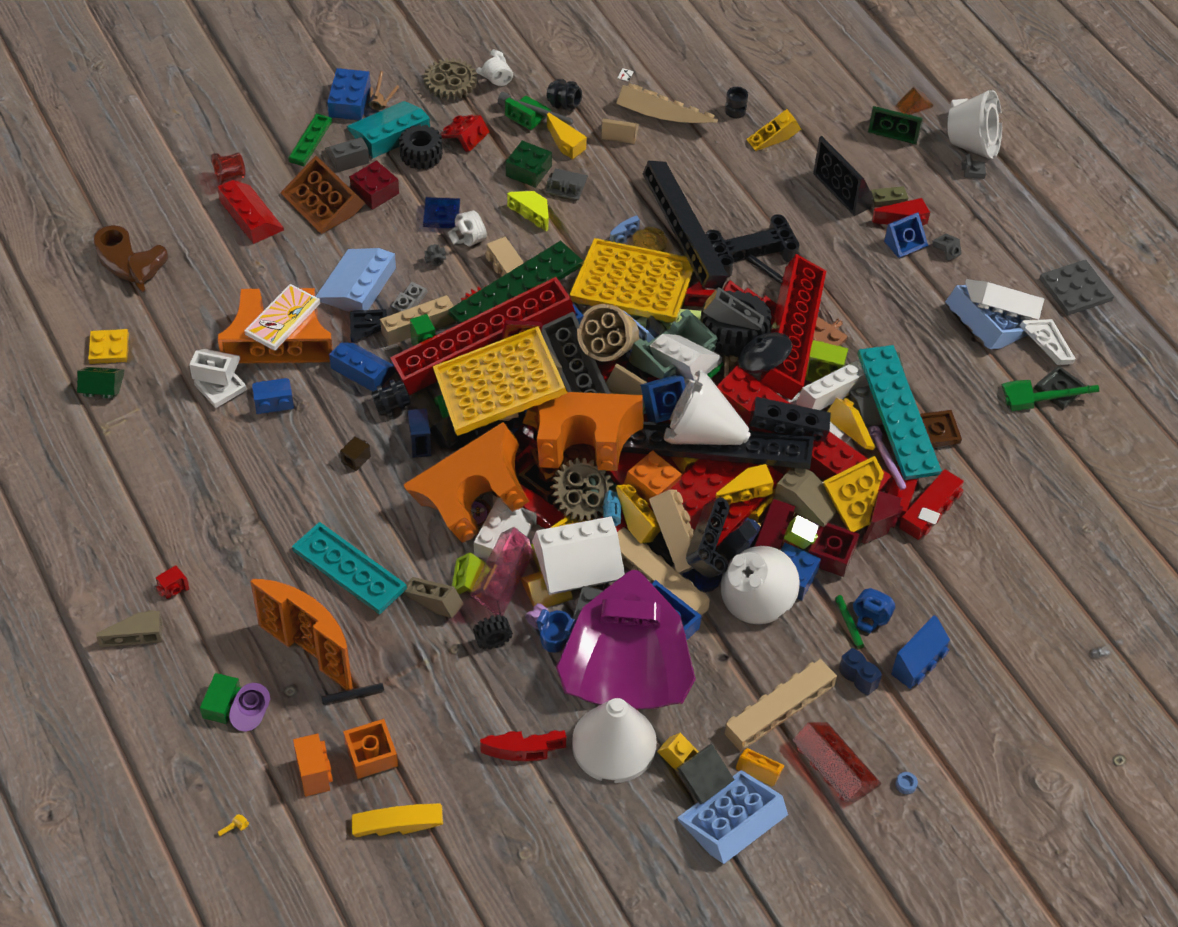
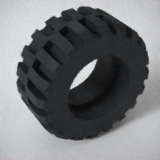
(732, 337)

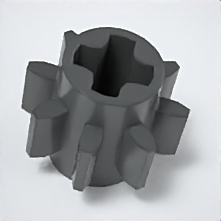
(435, 255)

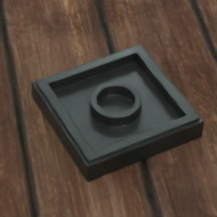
(1059, 380)
(705, 774)

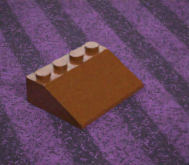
(322, 196)

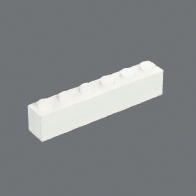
(833, 386)

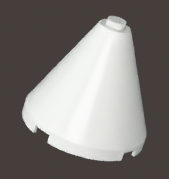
(705, 417)
(614, 742)

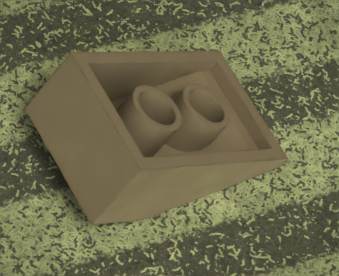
(807, 494)

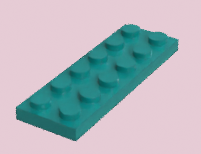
(349, 567)

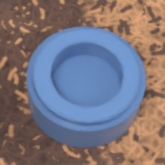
(906, 783)

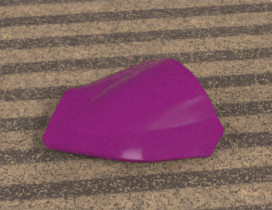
(628, 648)

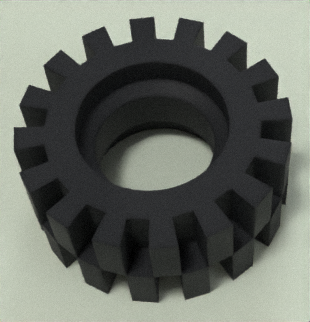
(492, 632)

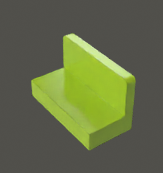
(467, 572)

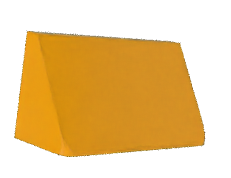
(759, 767)

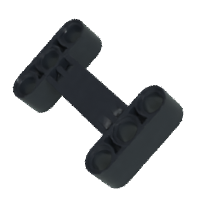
(776, 239)

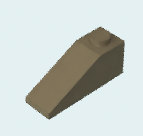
(435, 596)
(136, 629)

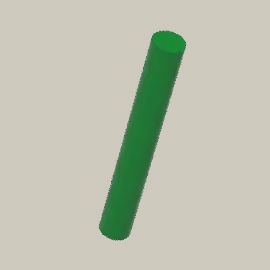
(849, 622)

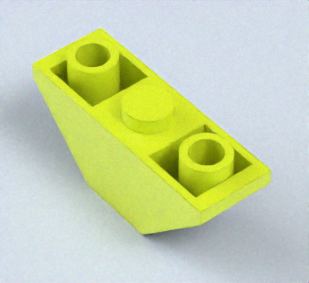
(530, 206)

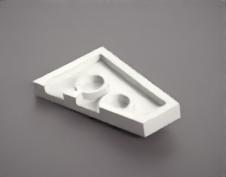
(1049, 339)

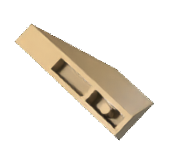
(660, 107)

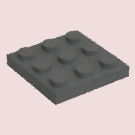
(1076, 287)

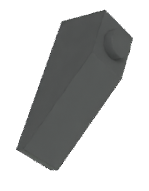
(732, 311)

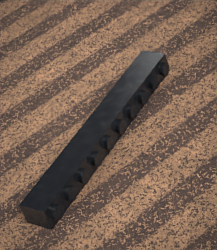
(685, 225)

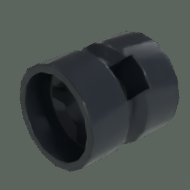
(736, 102)

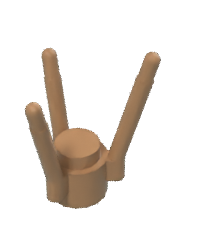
(376, 100)

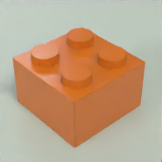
(652, 476)
(370, 748)
(313, 764)

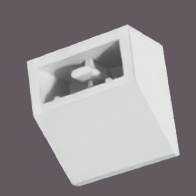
(213, 366)

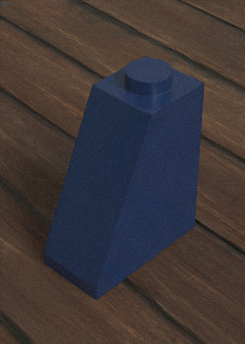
(419, 433)

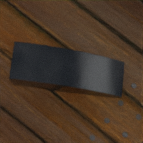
(736, 541)

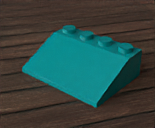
(385, 127)

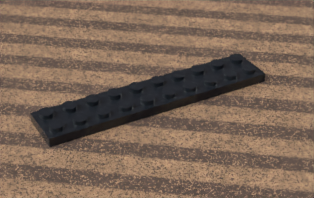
(761, 448)

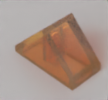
(914, 102)

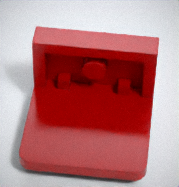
(467, 129)

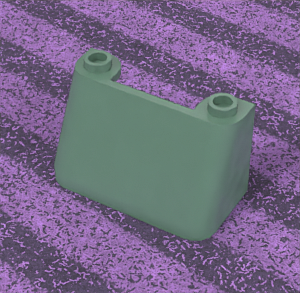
(689, 328)

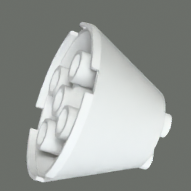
(760, 585)

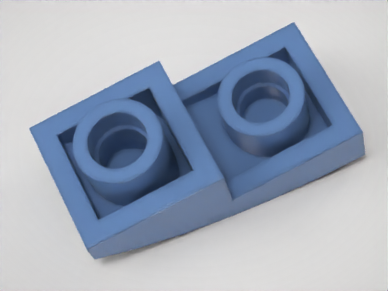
(624, 229)

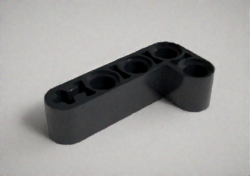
(702, 548)

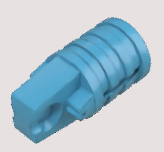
(612, 507)

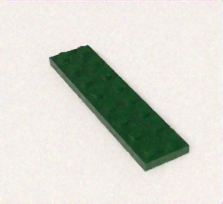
(553, 262)

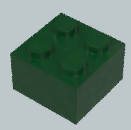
(528, 164)

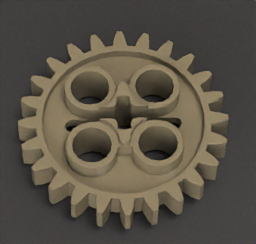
(450, 78)
(582, 472)

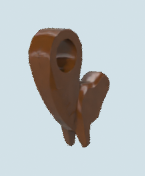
(122, 261)

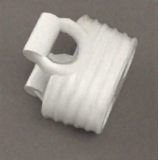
(496, 69)
(470, 226)

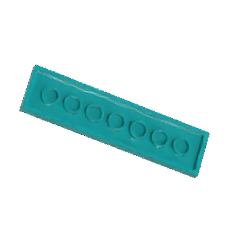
(899, 412)

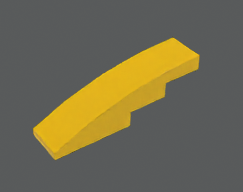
(396, 819)

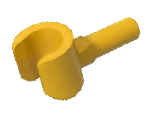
(238, 821)

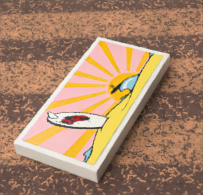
(282, 317)

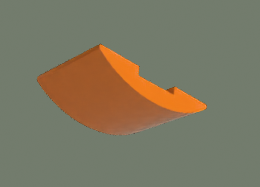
(301, 619)

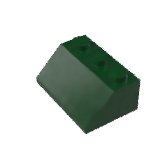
(895, 125)

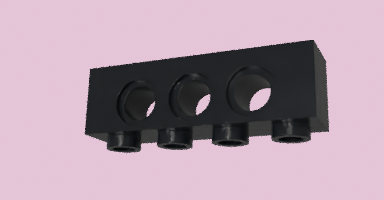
(789, 419)

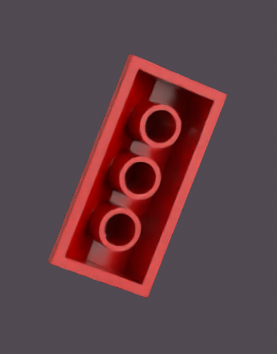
(248, 211)

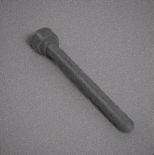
(503, 96)

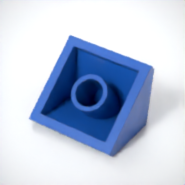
(906, 235)

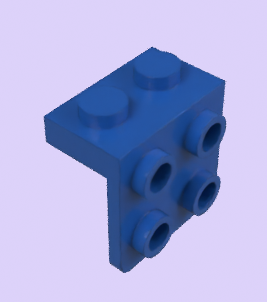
(272, 396)

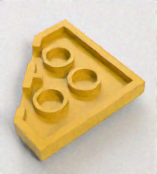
(855, 492)

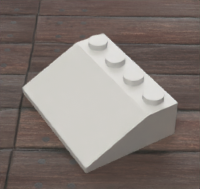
(579, 555)

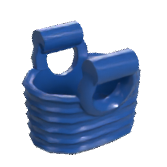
(875, 606)
(554, 629)

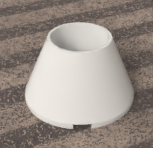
(976, 125)

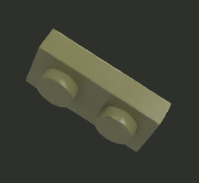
(889, 196)

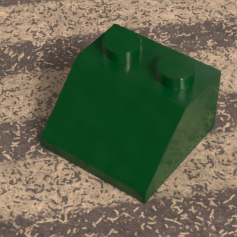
(99, 381)

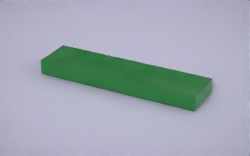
(310, 140)

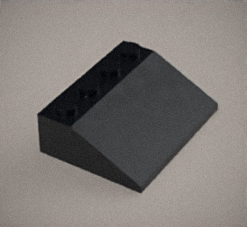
(841, 178)

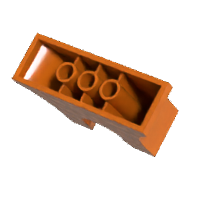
(305, 345)
(589, 419)
(464, 475)

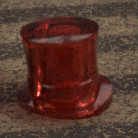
(228, 166)

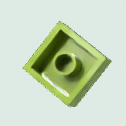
(825, 360)

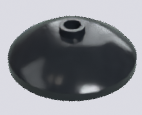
(765, 352)

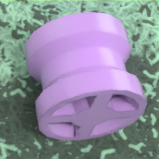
(532, 616)

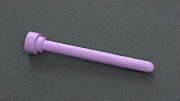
(876, 436)

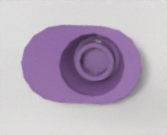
(249, 706)

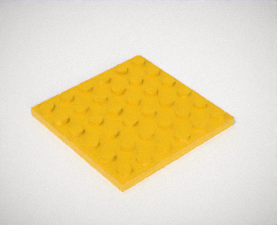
(633, 279)
(498, 380)

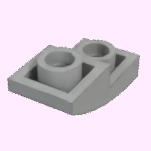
(410, 298)

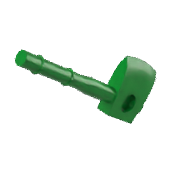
(1020, 394)

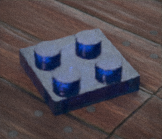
(440, 212)

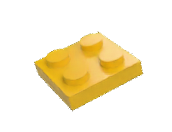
(108, 346)

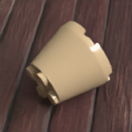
(606, 332)

